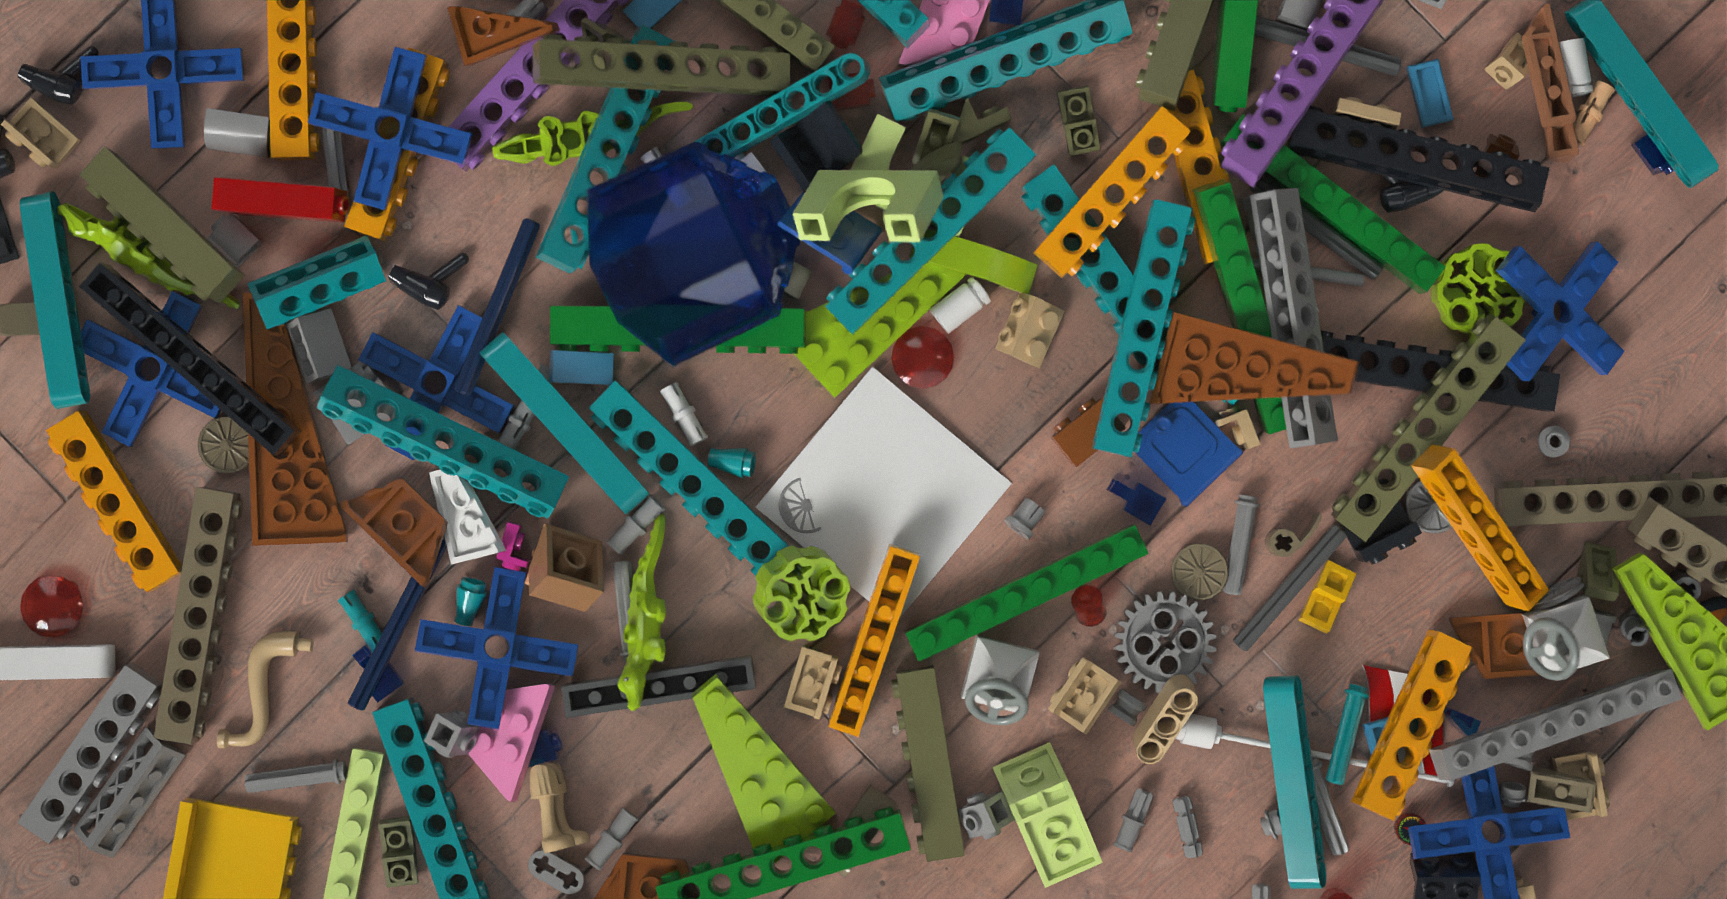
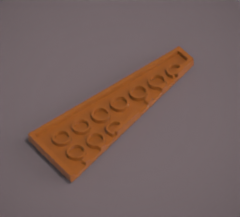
(294, 490)

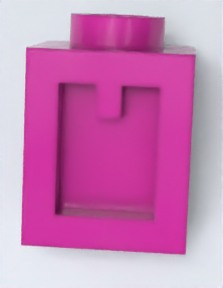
(513, 541)

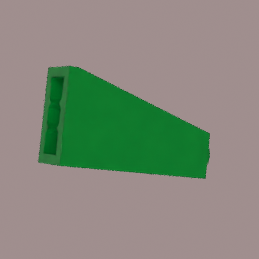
(1233, 53)

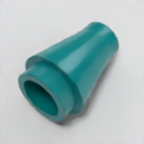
(734, 461)
(469, 598)

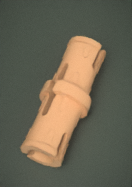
(1591, 111)

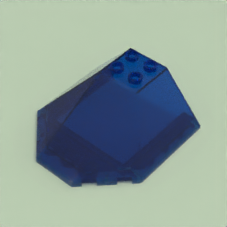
(690, 250)

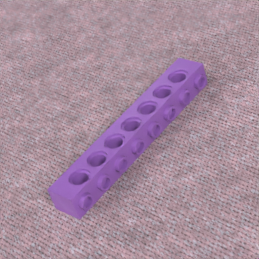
(518, 71)
(1250, 163)

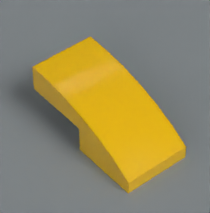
(1327, 596)

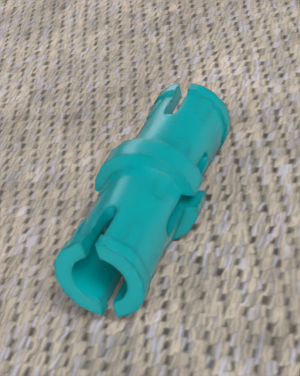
(361, 619)

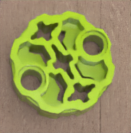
(1482, 260)
(806, 619)

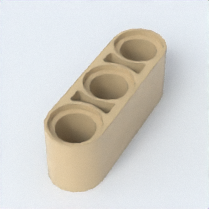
(1165, 705)

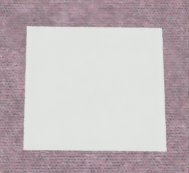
(886, 478)

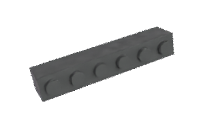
(660, 685)

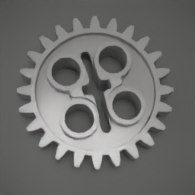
(1142, 623)

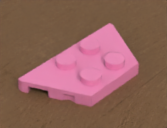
(951, 26)
(508, 751)

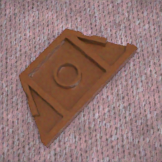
(401, 525)
(1495, 643)
(638, 874)

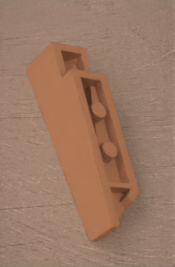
(1550, 86)

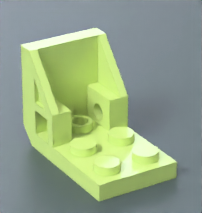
(1047, 814)

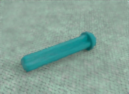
(1346, 733)

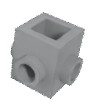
(451, 734)
(985, 814)

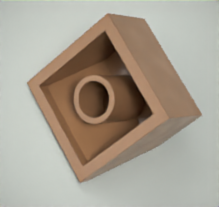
(567, 568)

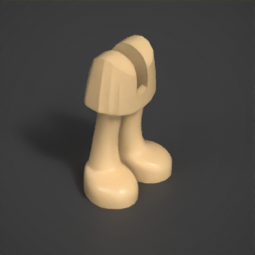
(548, 787)

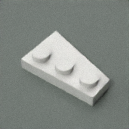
(469, 527)

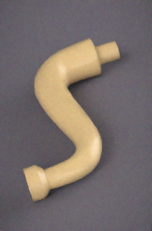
(271, 645)

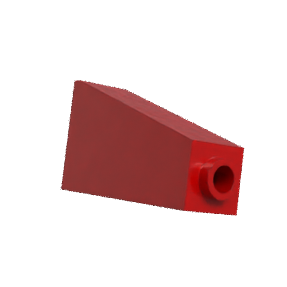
(279, 200)

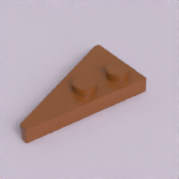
(489, 33)

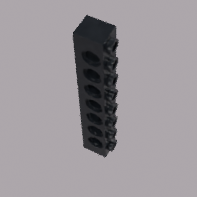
(1431, 173)
(190, 359)
(1540, 395)

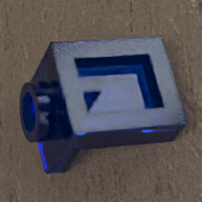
(1651, 156)
(546, 747)

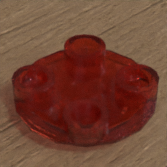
(922, 357)
(52, 606)

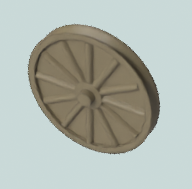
(224, 446)
(1199, 571)

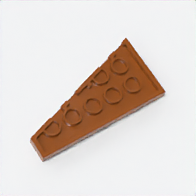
(1228, 363)

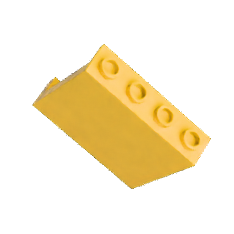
(231, 852)

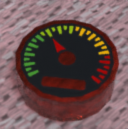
(1403, 823)

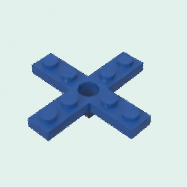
(164, 94)
(414, 134)
(1572, 296)
(448, 360)
(139, 393)
(493, 673)
(1466, 835)

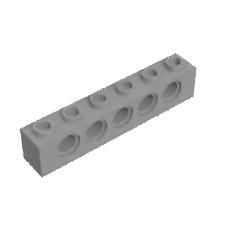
(39, 815)

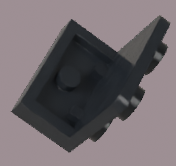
(817, 144)
(1392, 532)
(1446, 877)

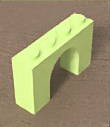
(880, 148)
(833, 194)

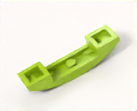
(984, 263)

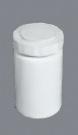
(1576, 66)
(960, 305)

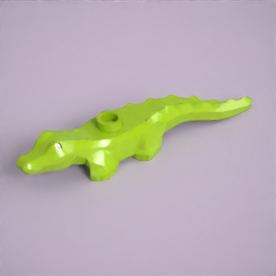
(567, 139)
(128, 249)
(644, 621)

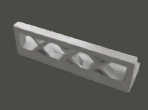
(130, 797)

